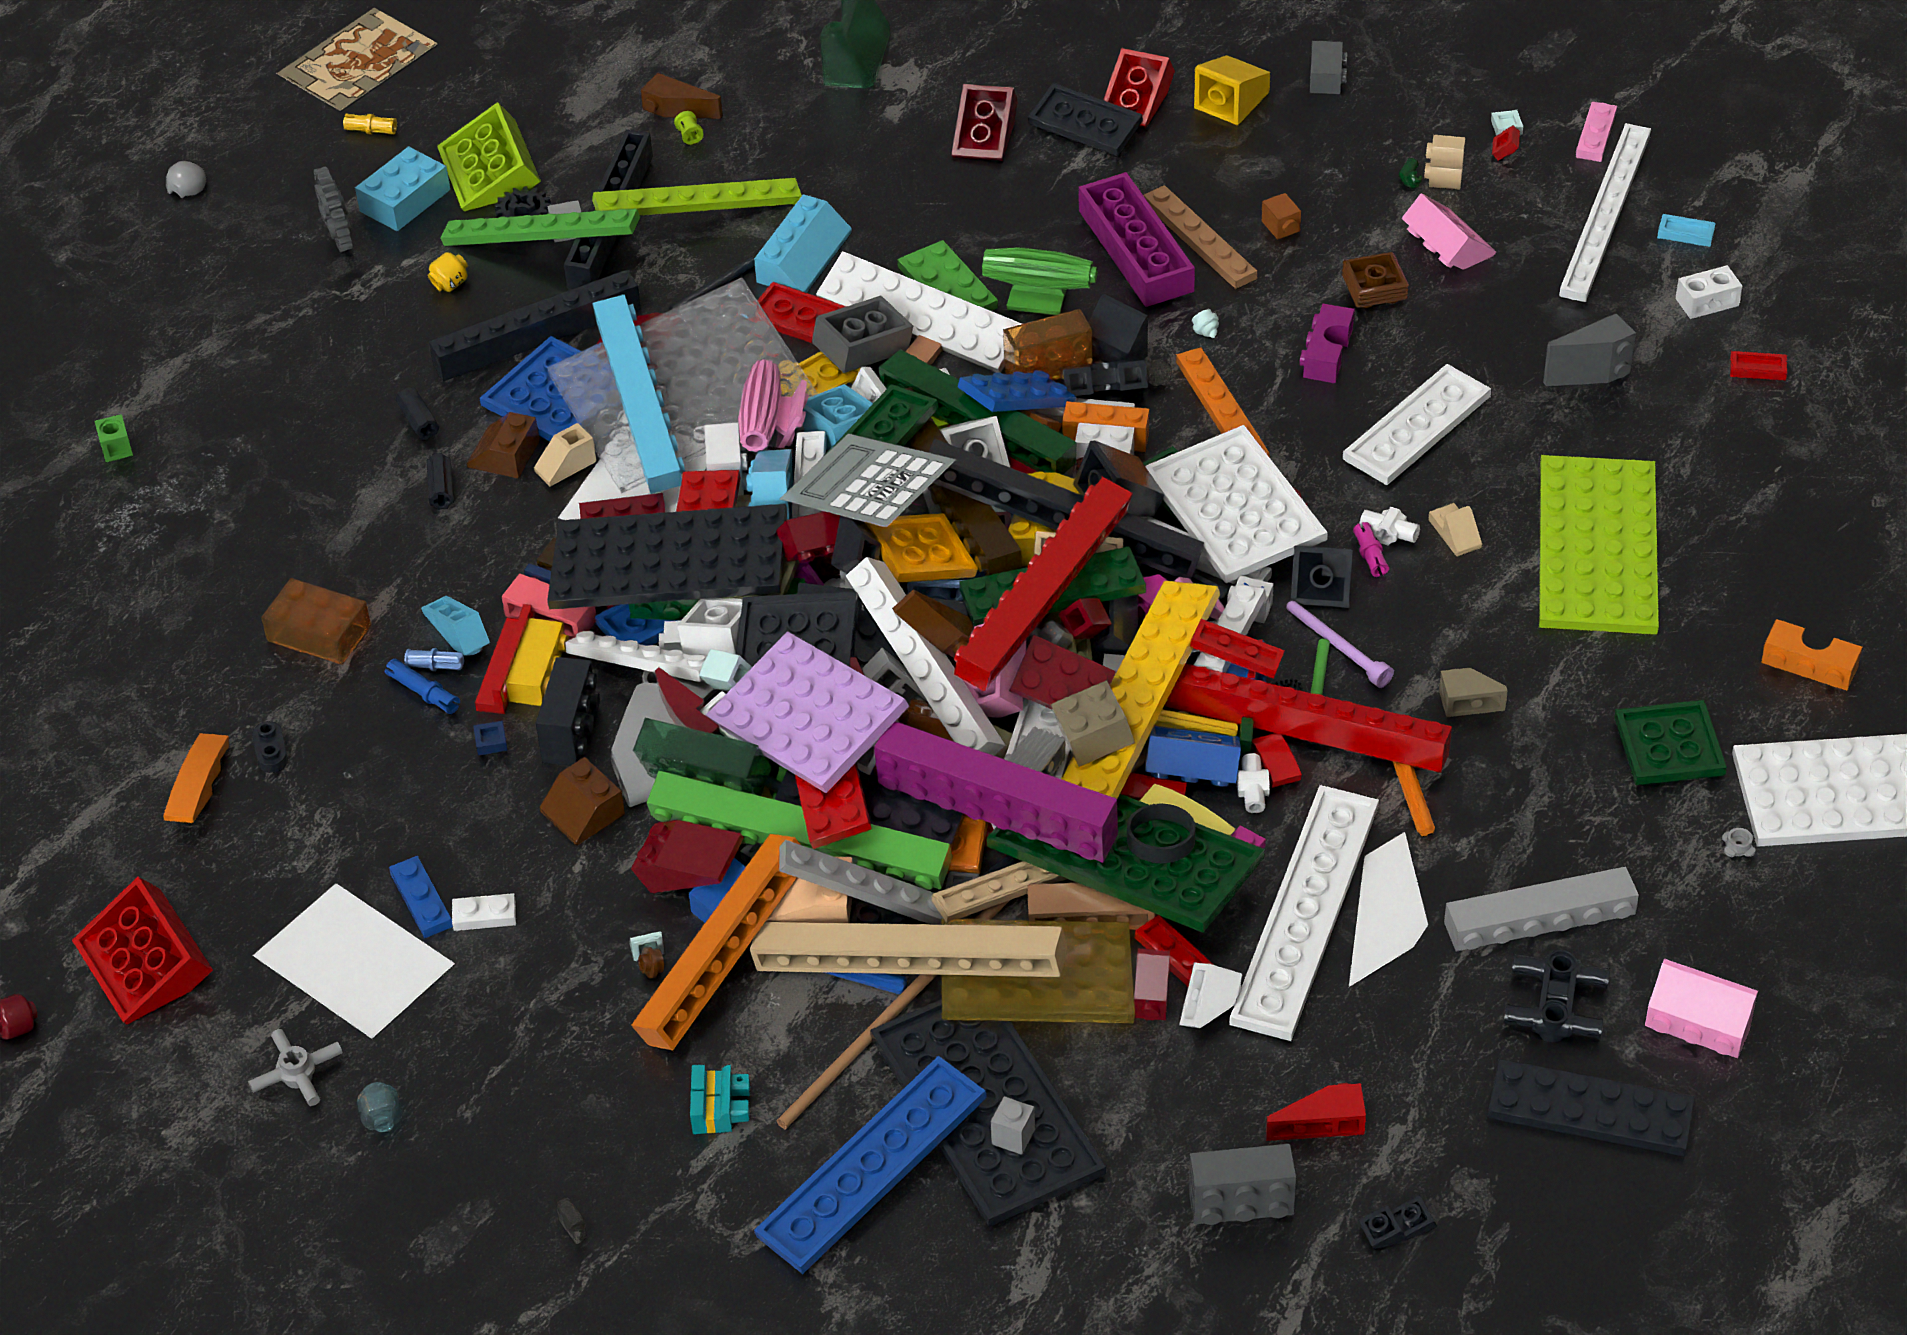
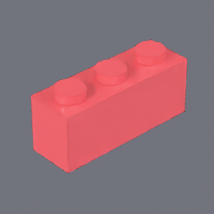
(535, 593)

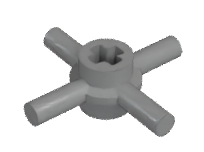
(295, 1067)

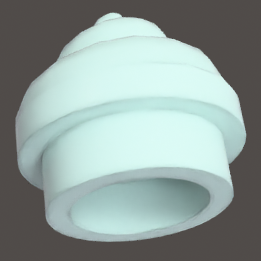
(1206, 323)

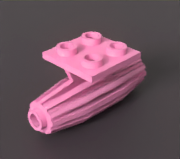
(766, 410)

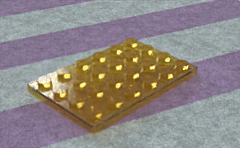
(1091, 987)

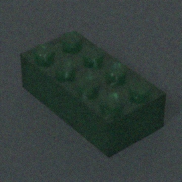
(701, 756)

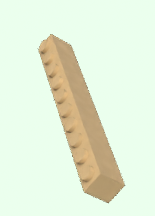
(910, 949)

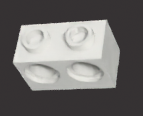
(1708, 292)

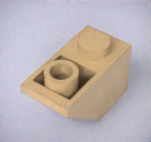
(566, 454)

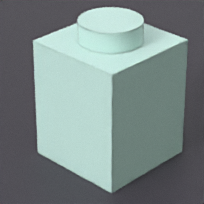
(723, 669)

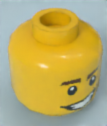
(448, 272)

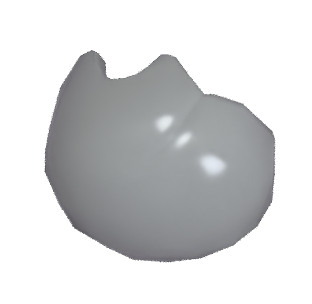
(185, 179)

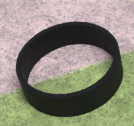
(1161, 812)

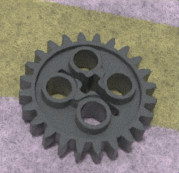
(333, 209)

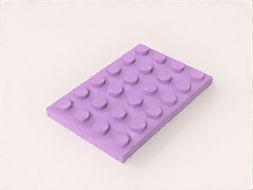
(807, 711)

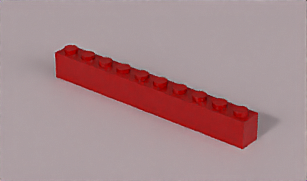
(1042, 584)
(1312, 717)

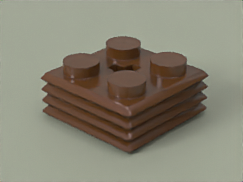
(1375, 280)

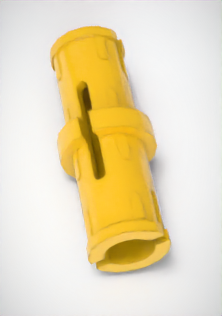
(370, 124)

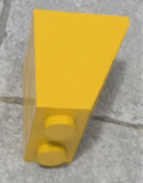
(1229, 88)

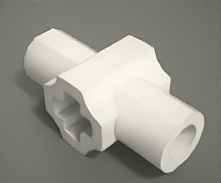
(1390, 526)
(1253, 783)

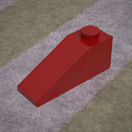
(1325, 1113)

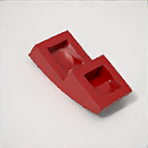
(1277, 759)

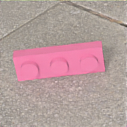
(1596, 131)

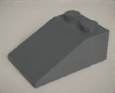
(1591, 354)

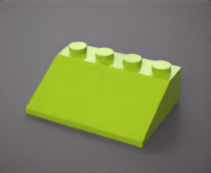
(488, 159)

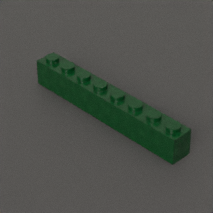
(1022, 436)

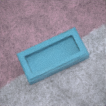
(1686, 230)

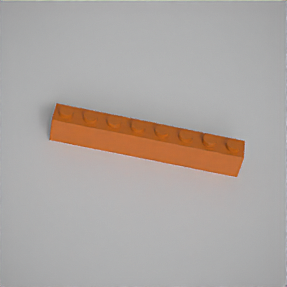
(715, 948)

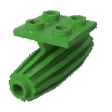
(1038, 276)

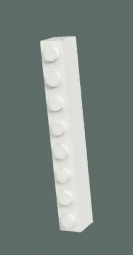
(924, 662)

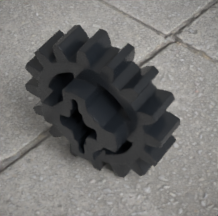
(522, 203)

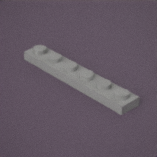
(858, 882)

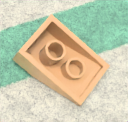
(812, 904)

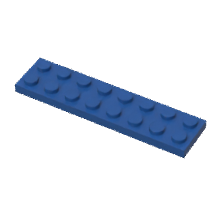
(870, 1164)

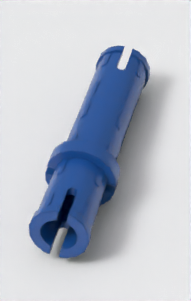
(430, 691)

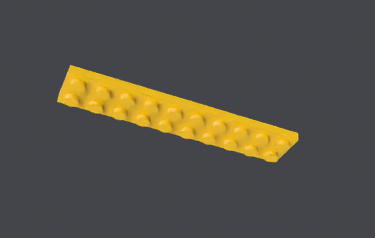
(1148, 678)

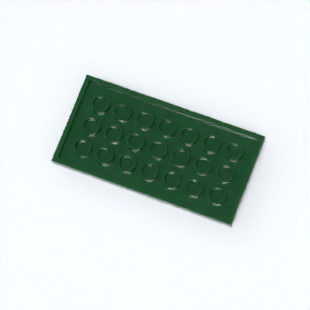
(1182, 890)

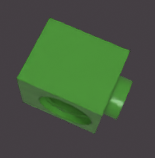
(113, 438)

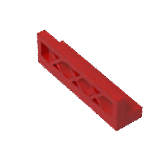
(493, 691)

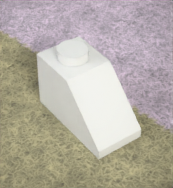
(1209, 994)

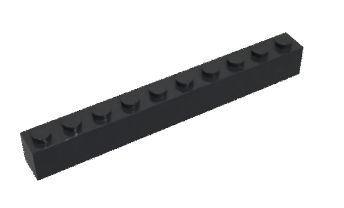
(1051, 504)

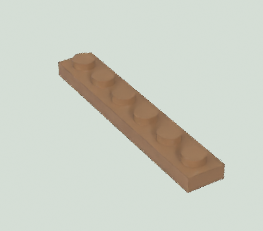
(1201, 237)

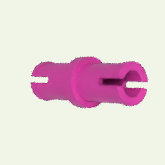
(1371, 549)

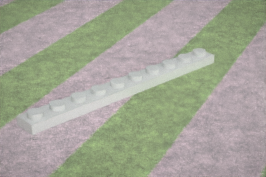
(1605, 213)

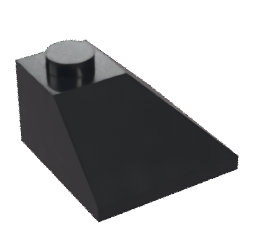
(1321, 576)

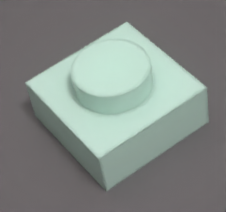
(1504, 120)

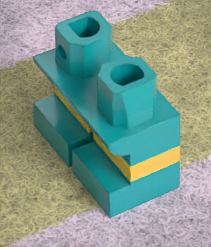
(712, 1099)

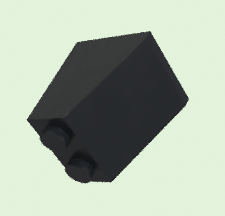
(1124, 471)

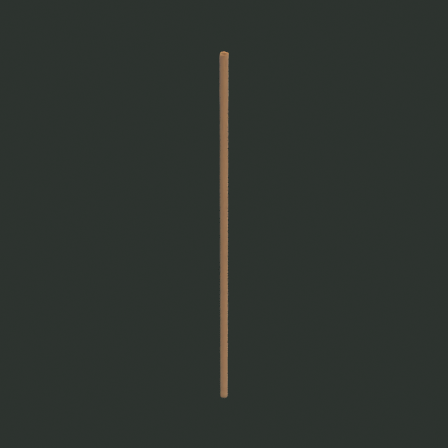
(889, 1014)

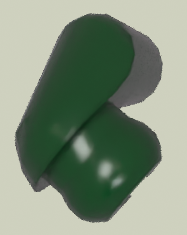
(1408, 174)

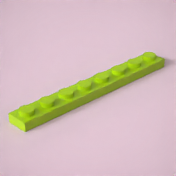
(701, 197)

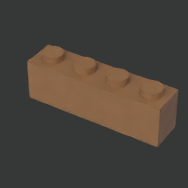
(1081, 903)

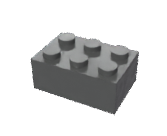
(862, 333)
(1242, 1184)

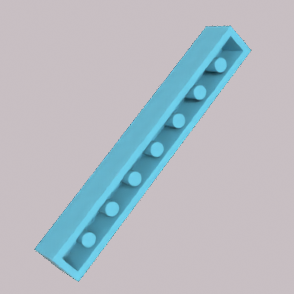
(637, 394)

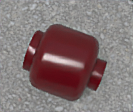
(16, 1016)

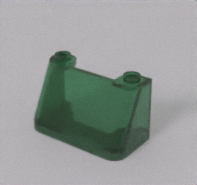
(854, 46)

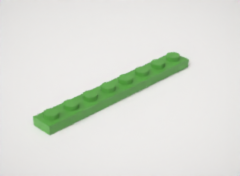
(540, 227)

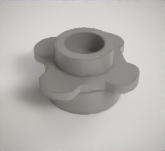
(1738, 843)

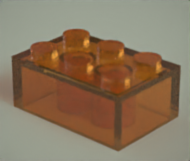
(1048, 344)
(316, 621)

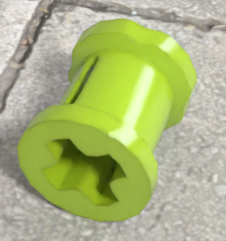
(690, 125)

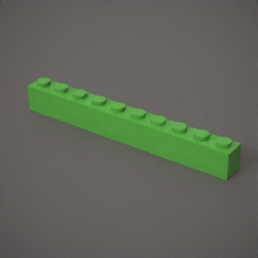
(756, 817)

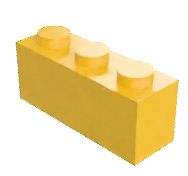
(534, 661)

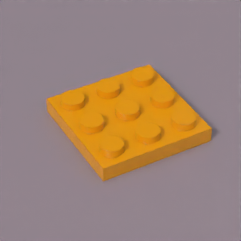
(923, 549)

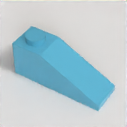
(457, 624)

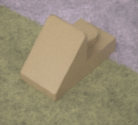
(1456, 528)

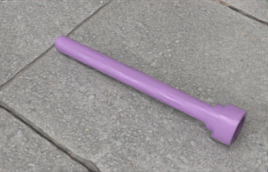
(1378, 672)

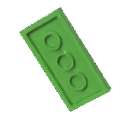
(946, 272)

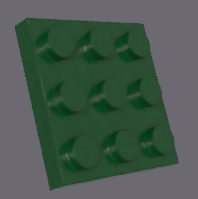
(1670, 742)

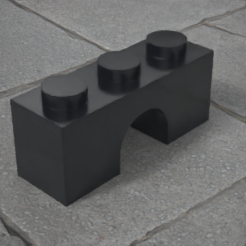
(1104, 376)

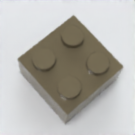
(1093, 723)

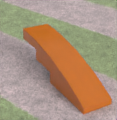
(195, 778)

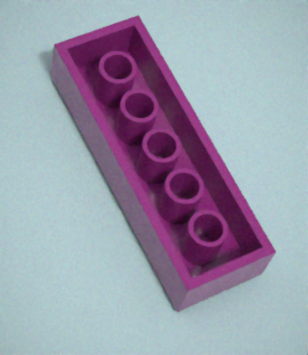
(1136, 239)

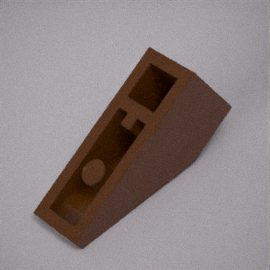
(670, 97)
(935, 622)

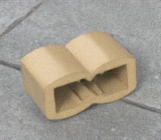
(1446, 161)

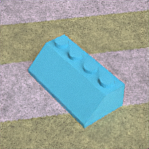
(802, 245)

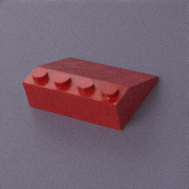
(141, 952)

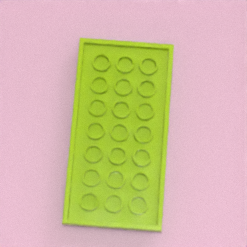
(1598, 545)

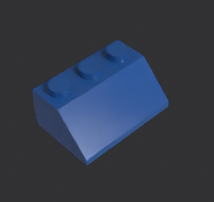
(1192, 755)

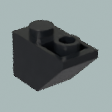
(853, 544)

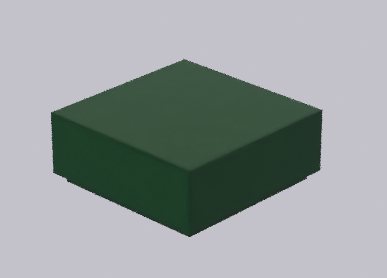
(1245, 736)

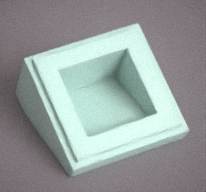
(651, 940)

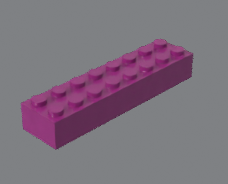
(997, 791)

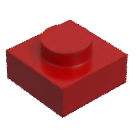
(1506, 143)

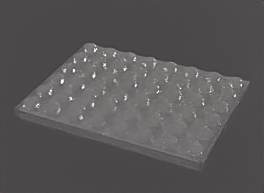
(699, 366)

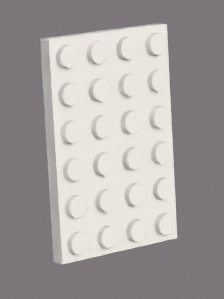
(1236, 503)
(1825, 789)

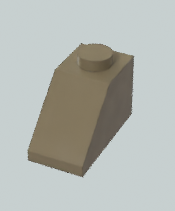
(1470, 692)

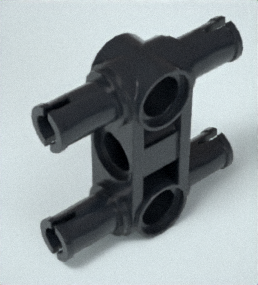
(1554, 1015)

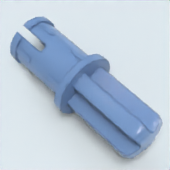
(434, 659)

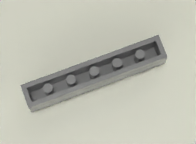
(1541, 908)

